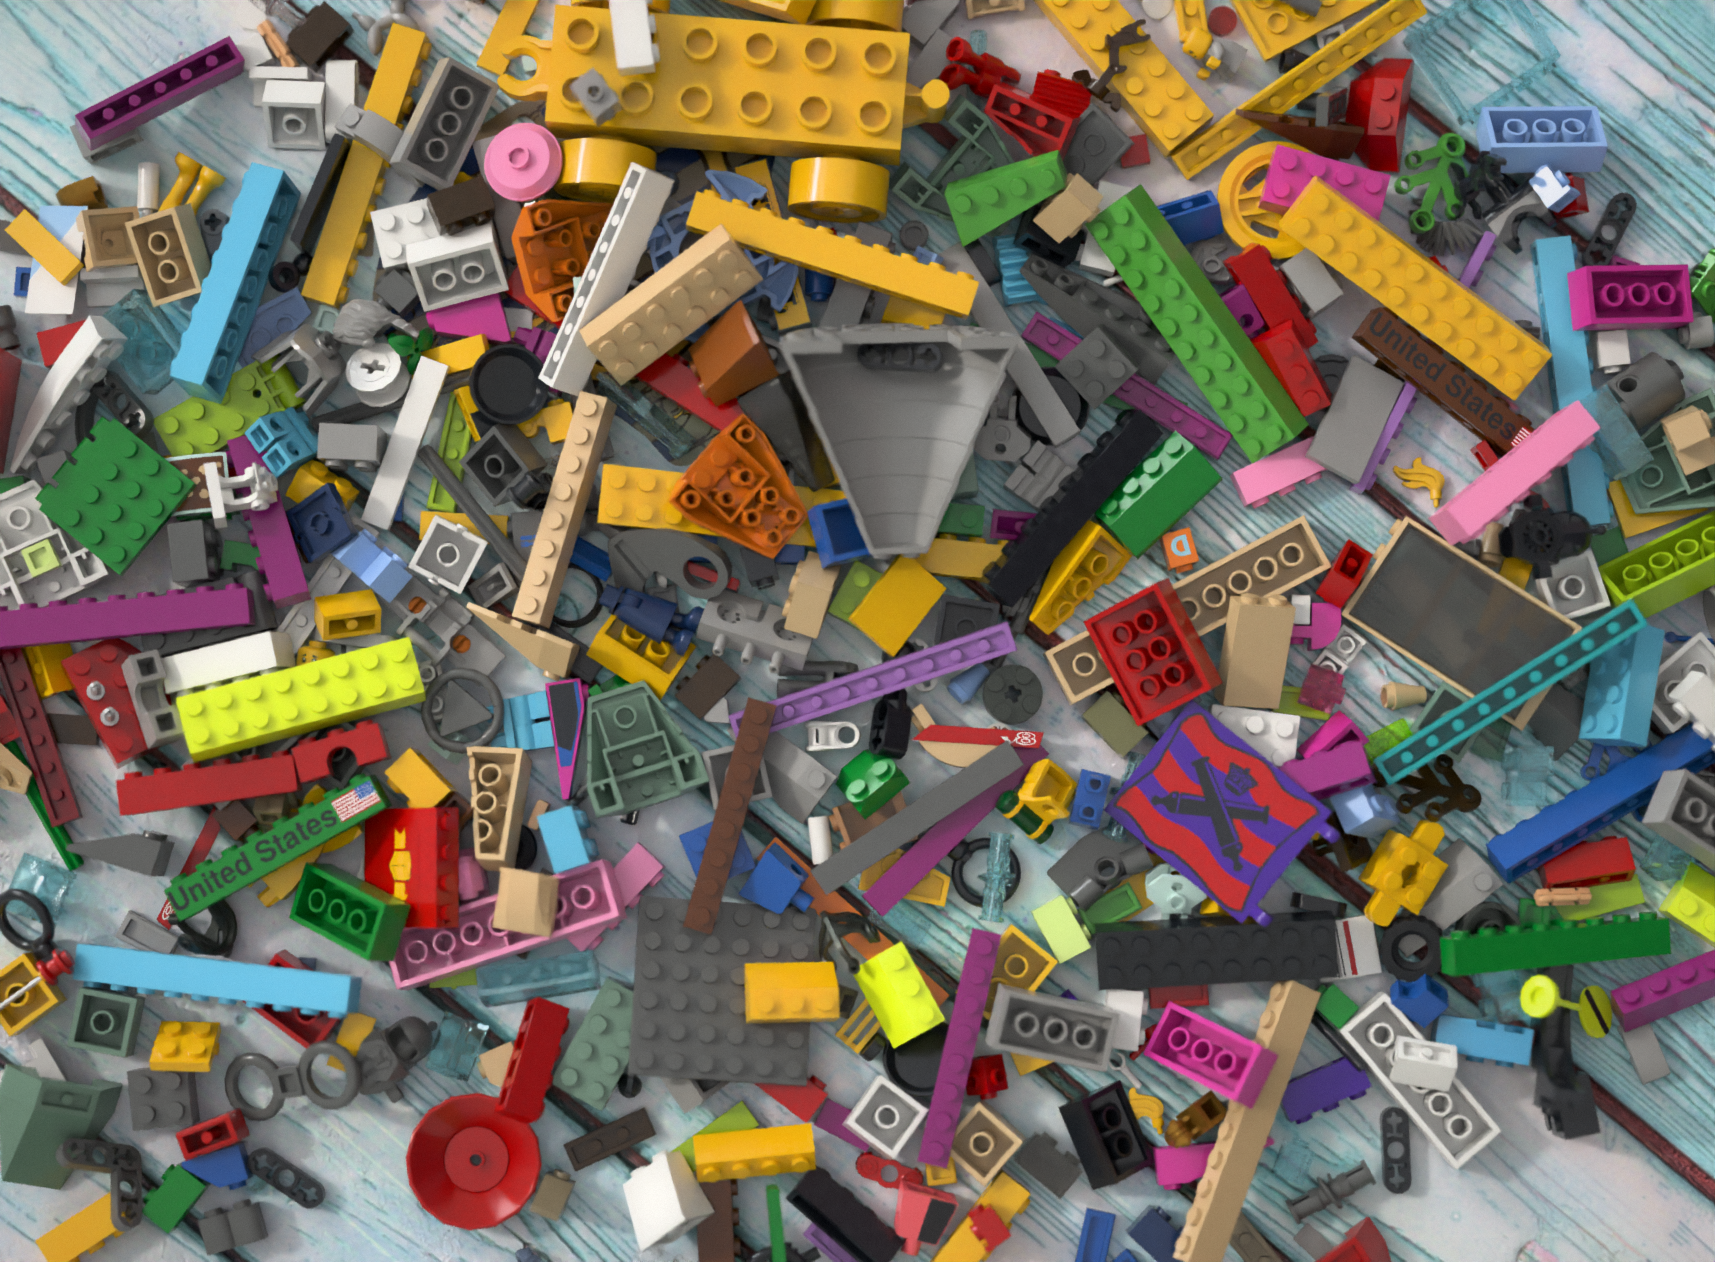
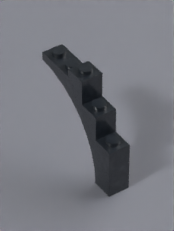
(1552, 1055)

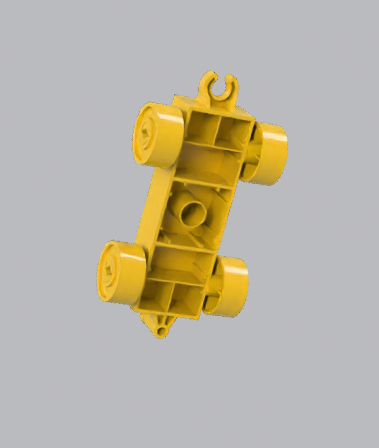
(739, 87)

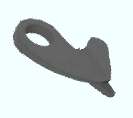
(641, 551)

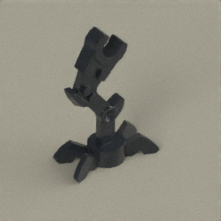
(1469, 188)

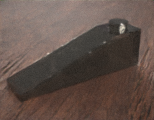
(785, 419)

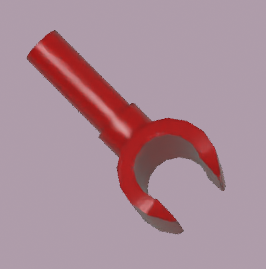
(1148, 1034)

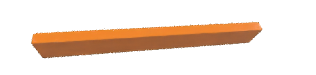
(836, 903)

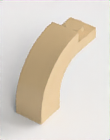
(949, 753)

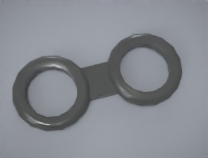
(293, 1080)

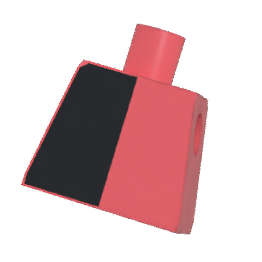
(922, 1215)

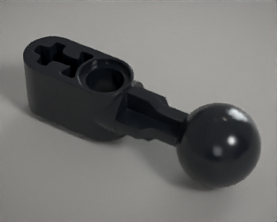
(892, 717)

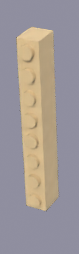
(564, 509)

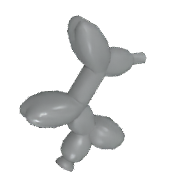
(375, 28)

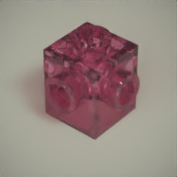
(1321, 689)

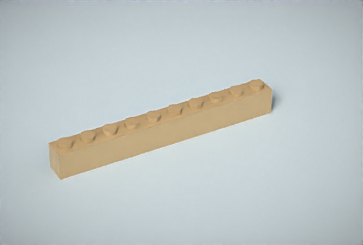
(1246, 1129)

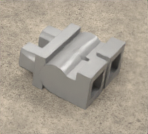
(1047, 474)

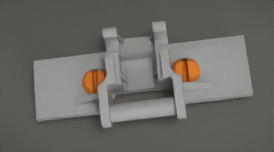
(450, 621)

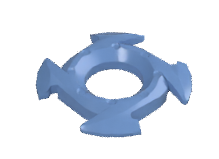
(671, 231)

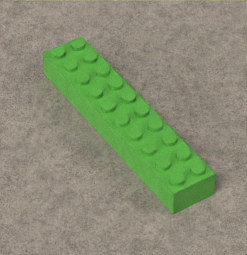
(1197, 324)

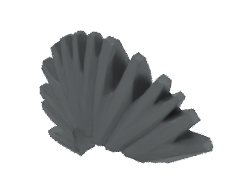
(1446, 232)

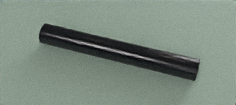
(1338, 1042)

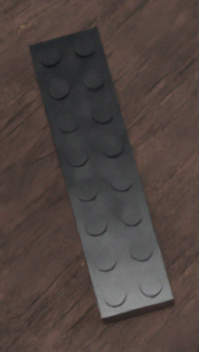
(1215, 950)

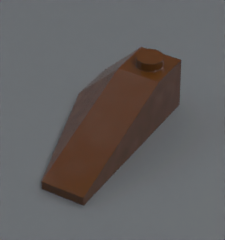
(1332, 142)

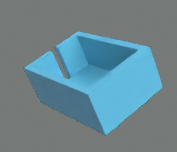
(568, 838)

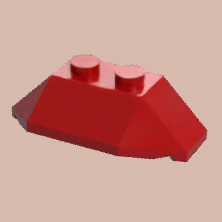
(1380, 105)

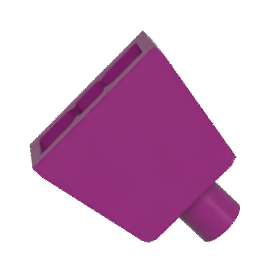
(1241, 305)

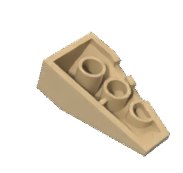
(541, 648)

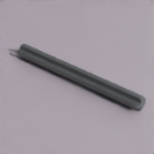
(361, 411)
(473, 511)

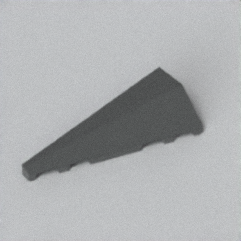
(1557, 720)

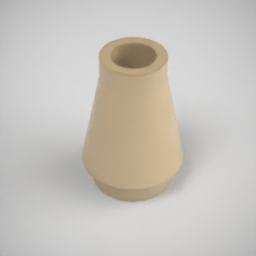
(1490, 549)
(1400, 695)

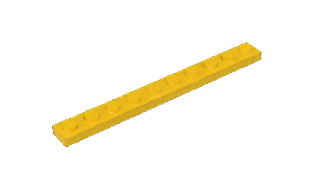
(1298, 83)

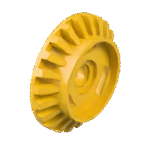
(1241, 208)

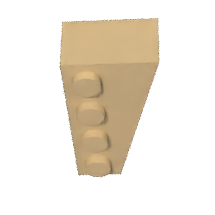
(498, 803)

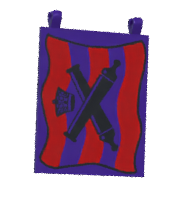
(1219, 812)

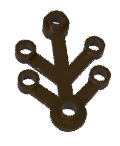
(1431, 787)

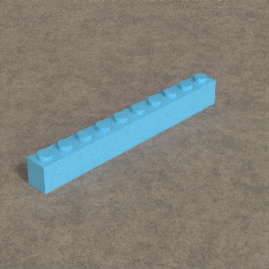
(1568, 373)
(217, 978)

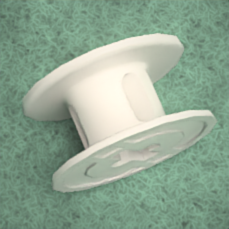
(377, 375)

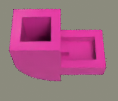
(1323, 627)

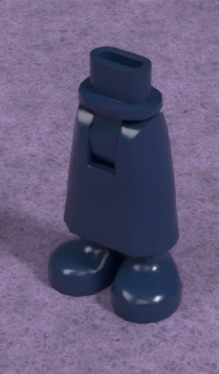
(652, 616)

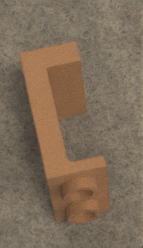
(853, 825)

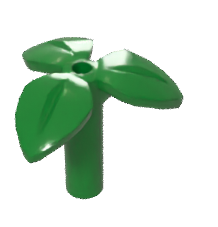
(405, 346)

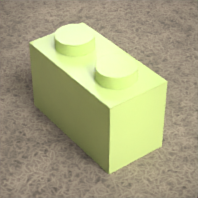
(1061, 928)

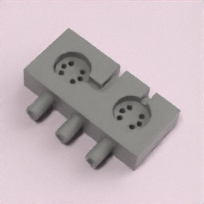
(743, 626)

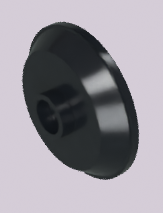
(507, 384)
(1071, 398)
(916, 1062)

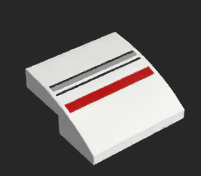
(1356, 948)

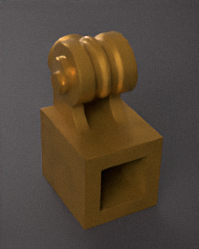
(1195, 1120)

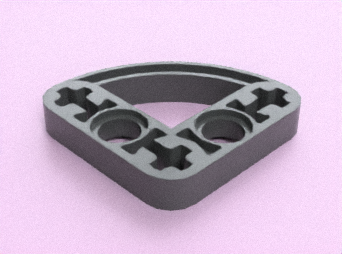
(127, 415)

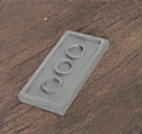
(1354, 419)

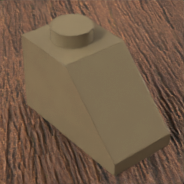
(553, 1194)

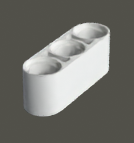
(341, 90)

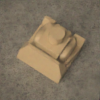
(107, 237)

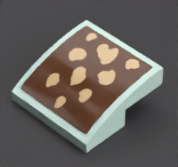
(193, 467)

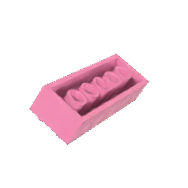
(1515, 474)

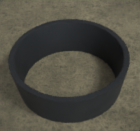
(593, 613)

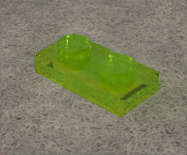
(1386, 738)

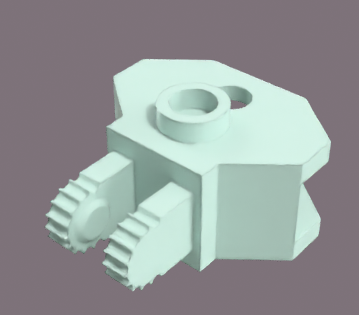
(1171, 892)

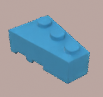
(1484, 1039)

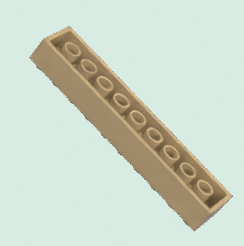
(1260, 568)

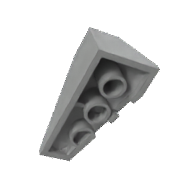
(1461, 887)

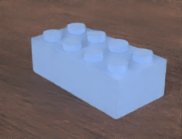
(1537, 136)

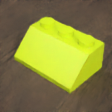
(1693, 903)
(898, 995)

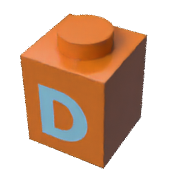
(1179, 550)

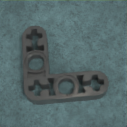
(118, 1171)

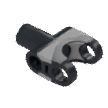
(1512, 207)

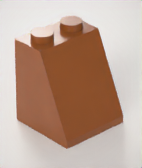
(731, 357)

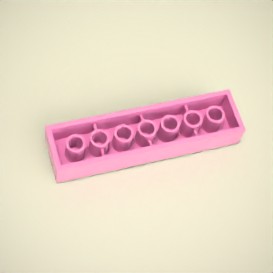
(585, 902)

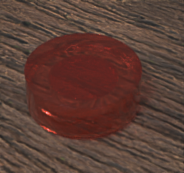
(1222, 21)

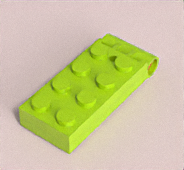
(205, 426)

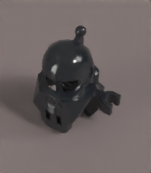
(1529, 537)

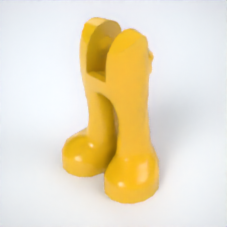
(188, 171)

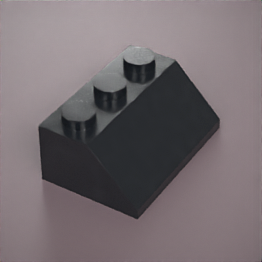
(1106, 1135)

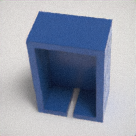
(837, 534)

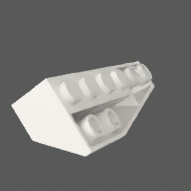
(66, 387)

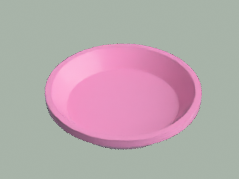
(523, 162)

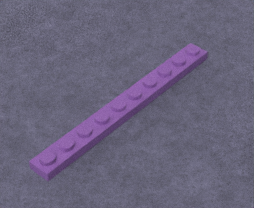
(1405, 401)
(888, 677)

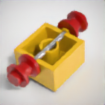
(31, 989)

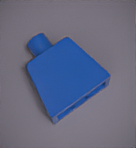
(777, 882)

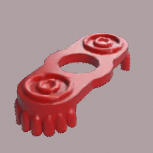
(871, 1166)

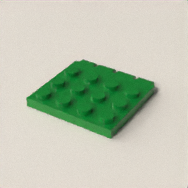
(114, 494)

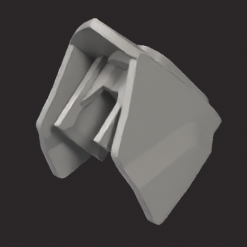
(317, 352)

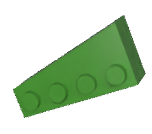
(998, 195)

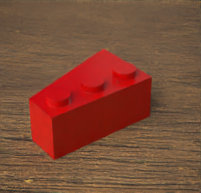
(1031, 121)

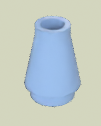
(967, 683)

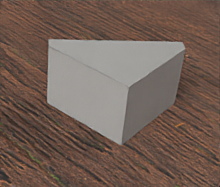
(494, 586)

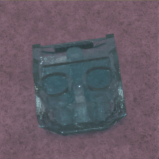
(43, 880)

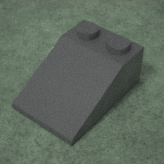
(140, 853)

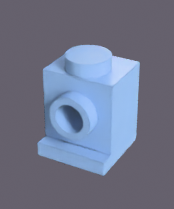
(1553, 188)

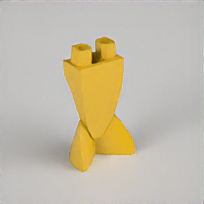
(286, 880)

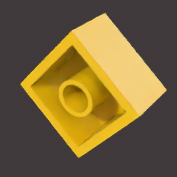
(418, 780)

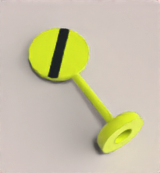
(1541, 997)

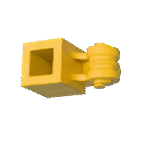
(554, 418)

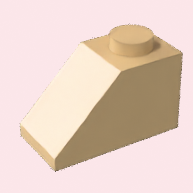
(494, 1063)

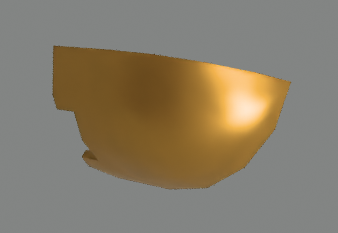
(83, 193)

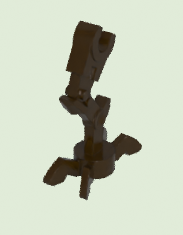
(1127, 36)

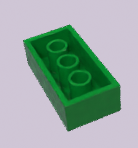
(349, 912)

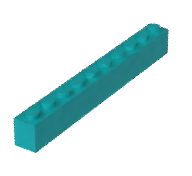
(1510, 691)

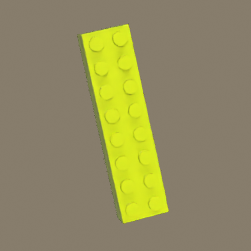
(300, 699)

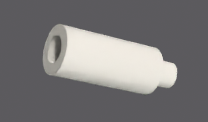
(148, 188)
(820, 839)

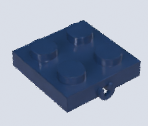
(321, 523)

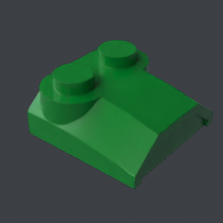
(870, 781)

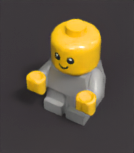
(1216, 54)

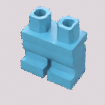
(290, 440)
(520, 724)

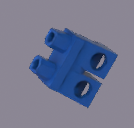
(1089, 799)

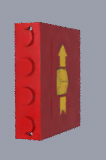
(417, 861)

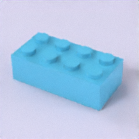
(1623, 690)

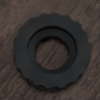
(1389, 947)

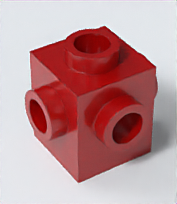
(987, 1076)

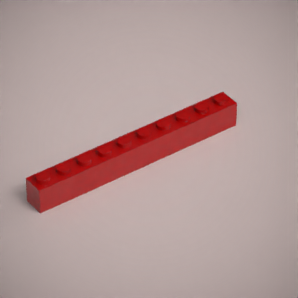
(665, 375)

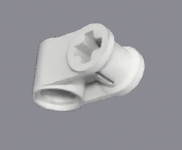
(829, 736)

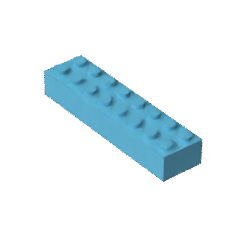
(235, 283)

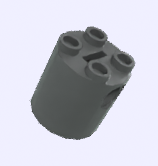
(1648, 389)

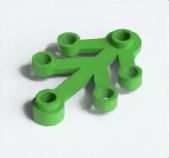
(1437, 177)

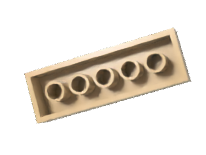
(670, 304)

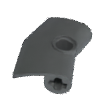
(1081, 867)

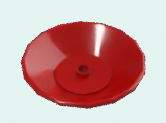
(447, 1179)

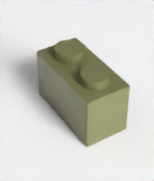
(1114, 723)

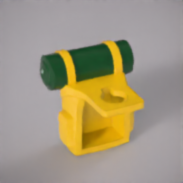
(1039, 801)

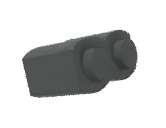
(232, 1228)

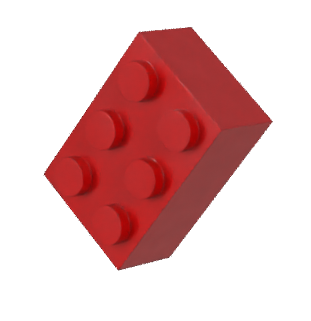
(301, 1027)

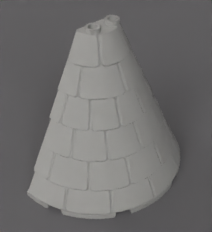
(898, 433)

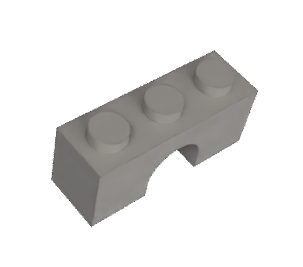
(145, 683)

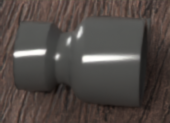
(8, 339)

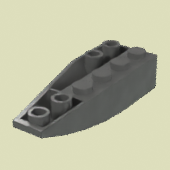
(1088, 304)

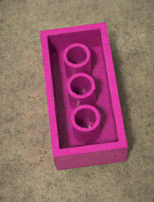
(1294, 169)
(1630, 297)
(1211, 1054)

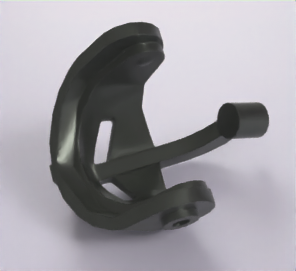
(222, 919)
(832, 931)

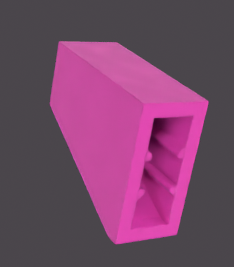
(472, 318)

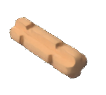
(277, 44)
(1562, 896)

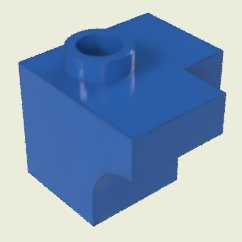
(1420, 1000)

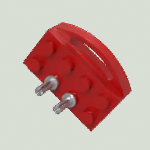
(106, 698)

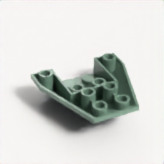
(43, 1114)

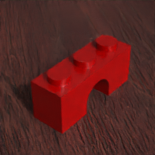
(315, 756)

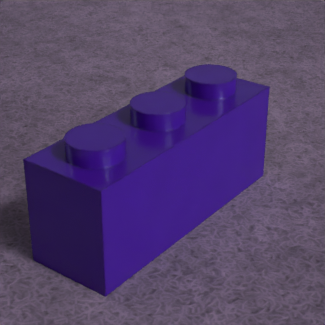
(1323, 1089)

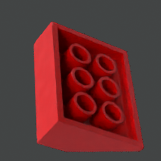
(1153, 651)

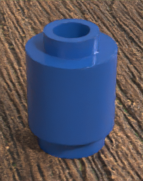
(818, 286)

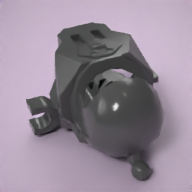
(391, 1054)

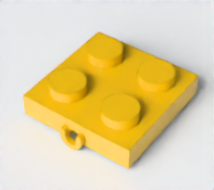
(185, 1046)

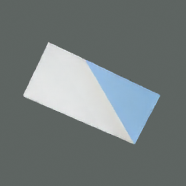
(45, 292)

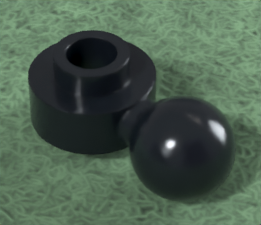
(290, 272)

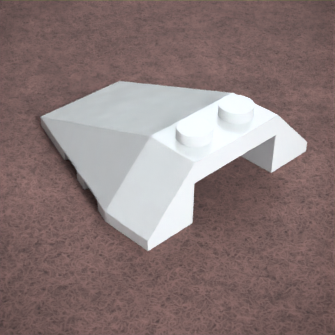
(26, 525)

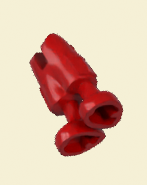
(987, 68)

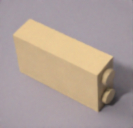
(1255, 651)

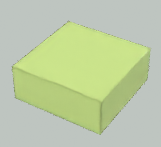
(41, 558)

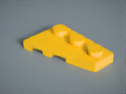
(930, 889)

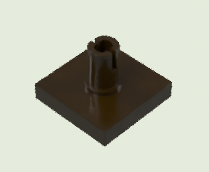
(1348, 849)

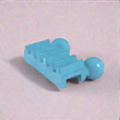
(1009, 262)

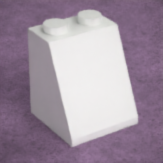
(665, 1200)

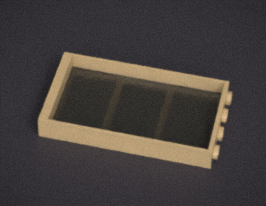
(1454, 614)

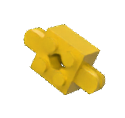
(1392, 866)

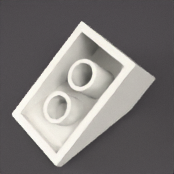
(1693, 655)

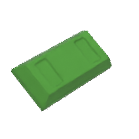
(1111, 907)

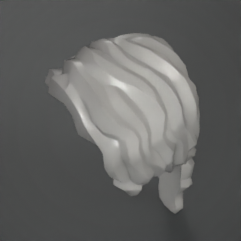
(365, 319)

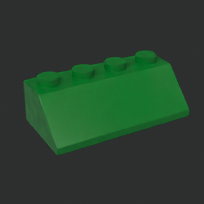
(1157, 494)

